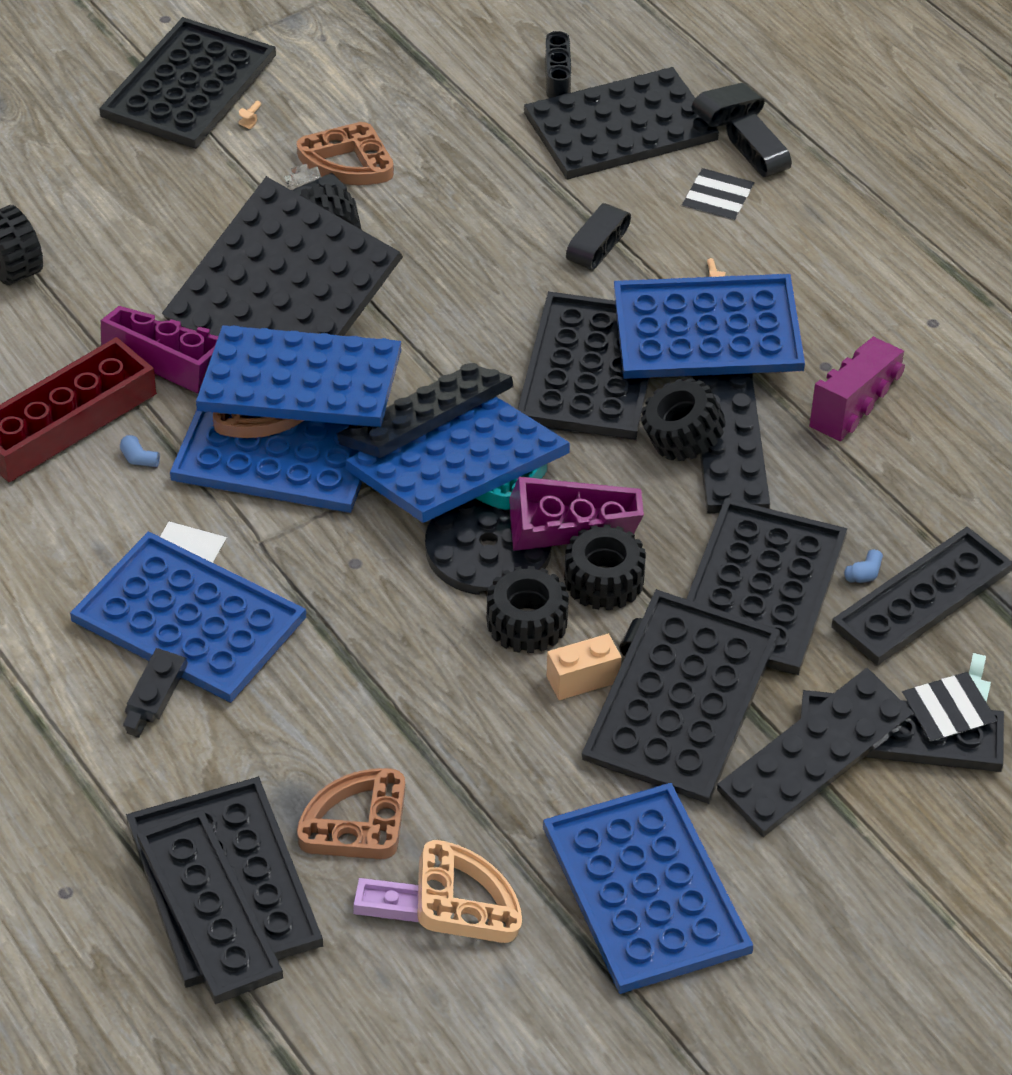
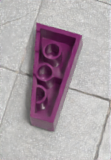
(170, 349)
(855, 388)
(555, 511)

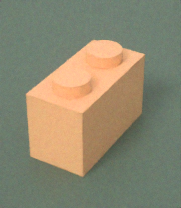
(583, 666)

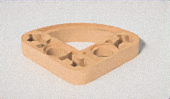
(442, 901)

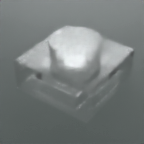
(301, 174)

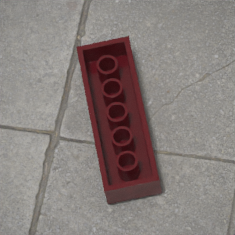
(71, 405)

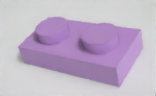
(386, 900)

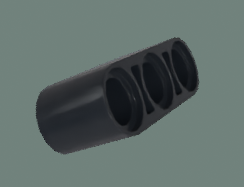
(557, 64)
(727, 103)
(758, 145)
(598, 236)

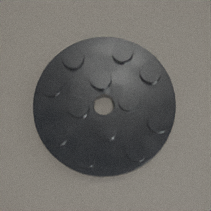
(460, 558)

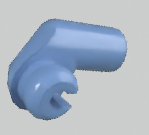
(136, 455)
(866, 570)

